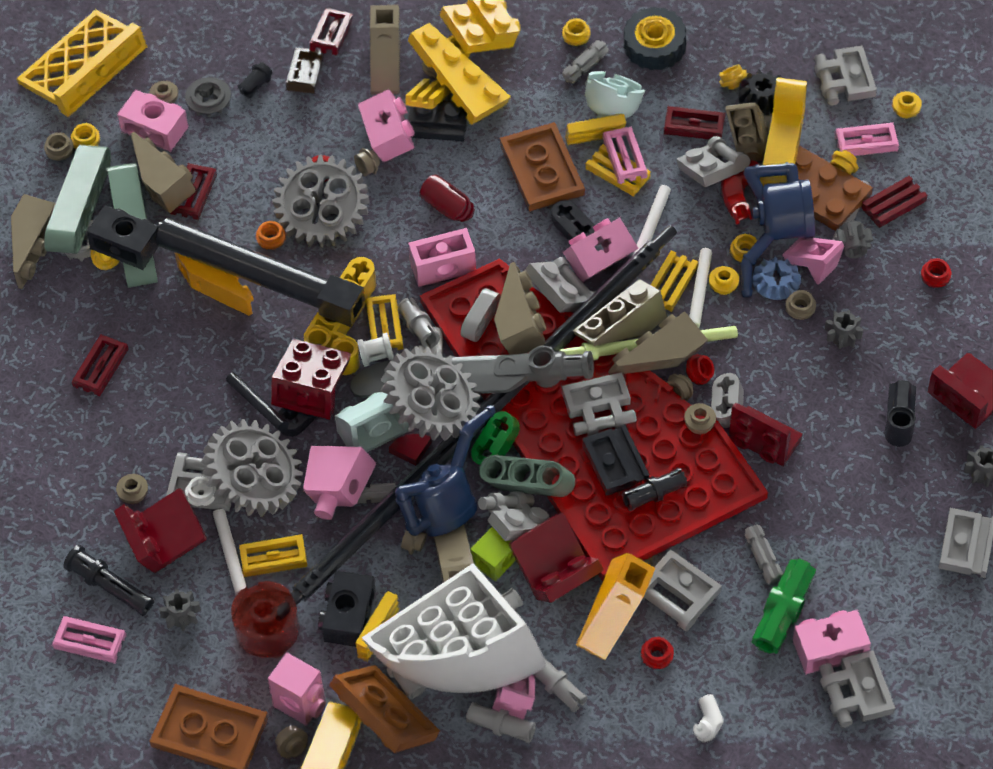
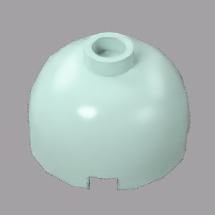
(612, 95)

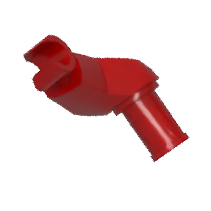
(733, 196)

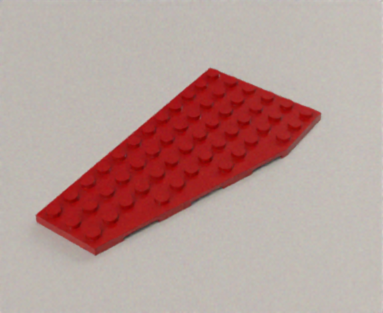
(715, 470)

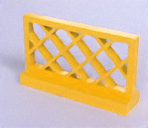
(93, 71)

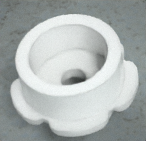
(197, 485)

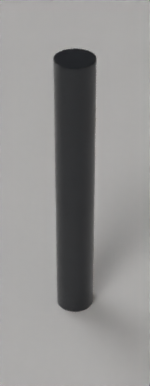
(257, 402)

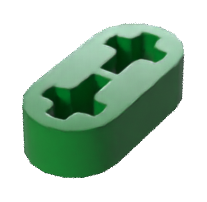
(494, 438)

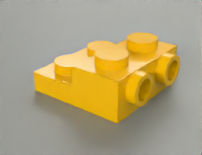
(481, 25)

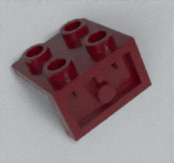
(308, 378)
(965, 389)
(762, 434)
(162, 530)
(553, 559)

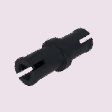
(654, 489)

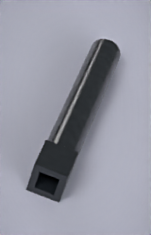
(333, 296)

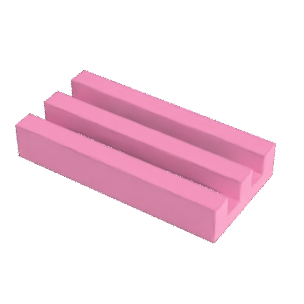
(868, 143)
(630, 172)
(84, 650)

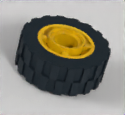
(655, 38)

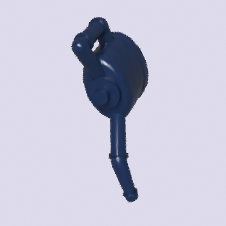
(781, 209)
(443, 490)

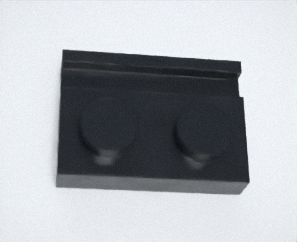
(440, 123)
(615, 459)

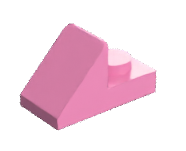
(817, 254)
(516, 697)

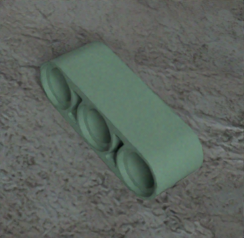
(516, 468)

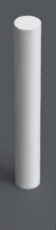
(654, 216)
(700, 285)
(229, 550)

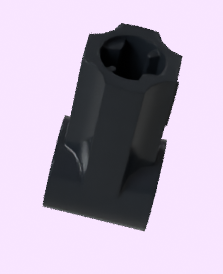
(900, 413)

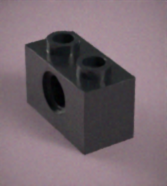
(123, 237)
(351, 591)

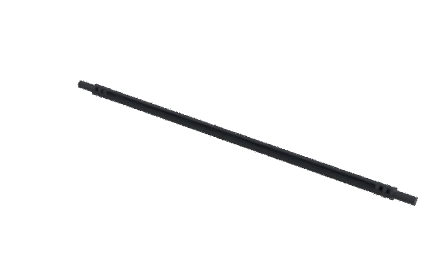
(445, 450)

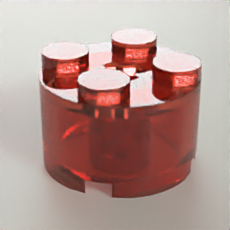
(258, 623)

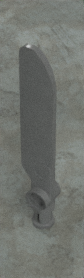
(497, 372)

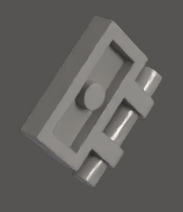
(854, 75)
(596, 396)
(516, 520)
(866, 685)

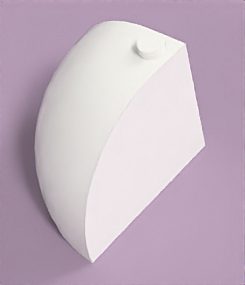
(458, 638)

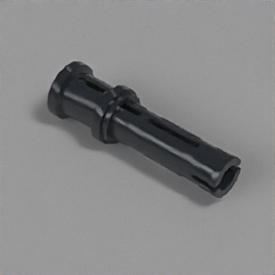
(97, 571)

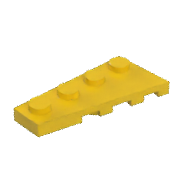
(465, 80)

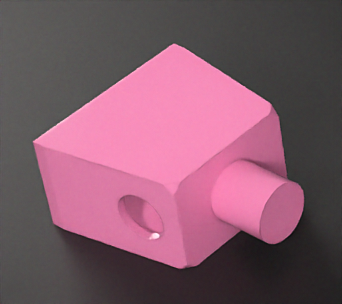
(336, 477)

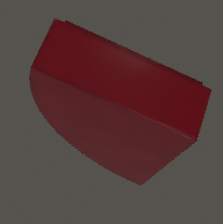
(410, 447)

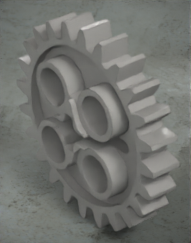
(347, 205)
(429, 392)
(252, 468)

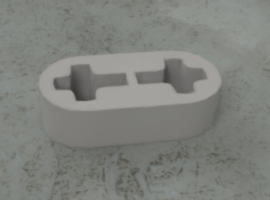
(480, 315)
(721, 401)

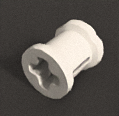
(375, 349)

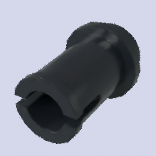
(260, 74)

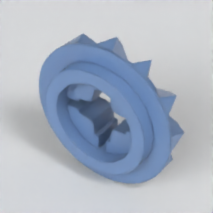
(765, 283)

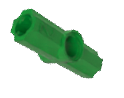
(783, 606)

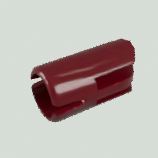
(446, 199)

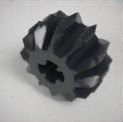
(758, 90)

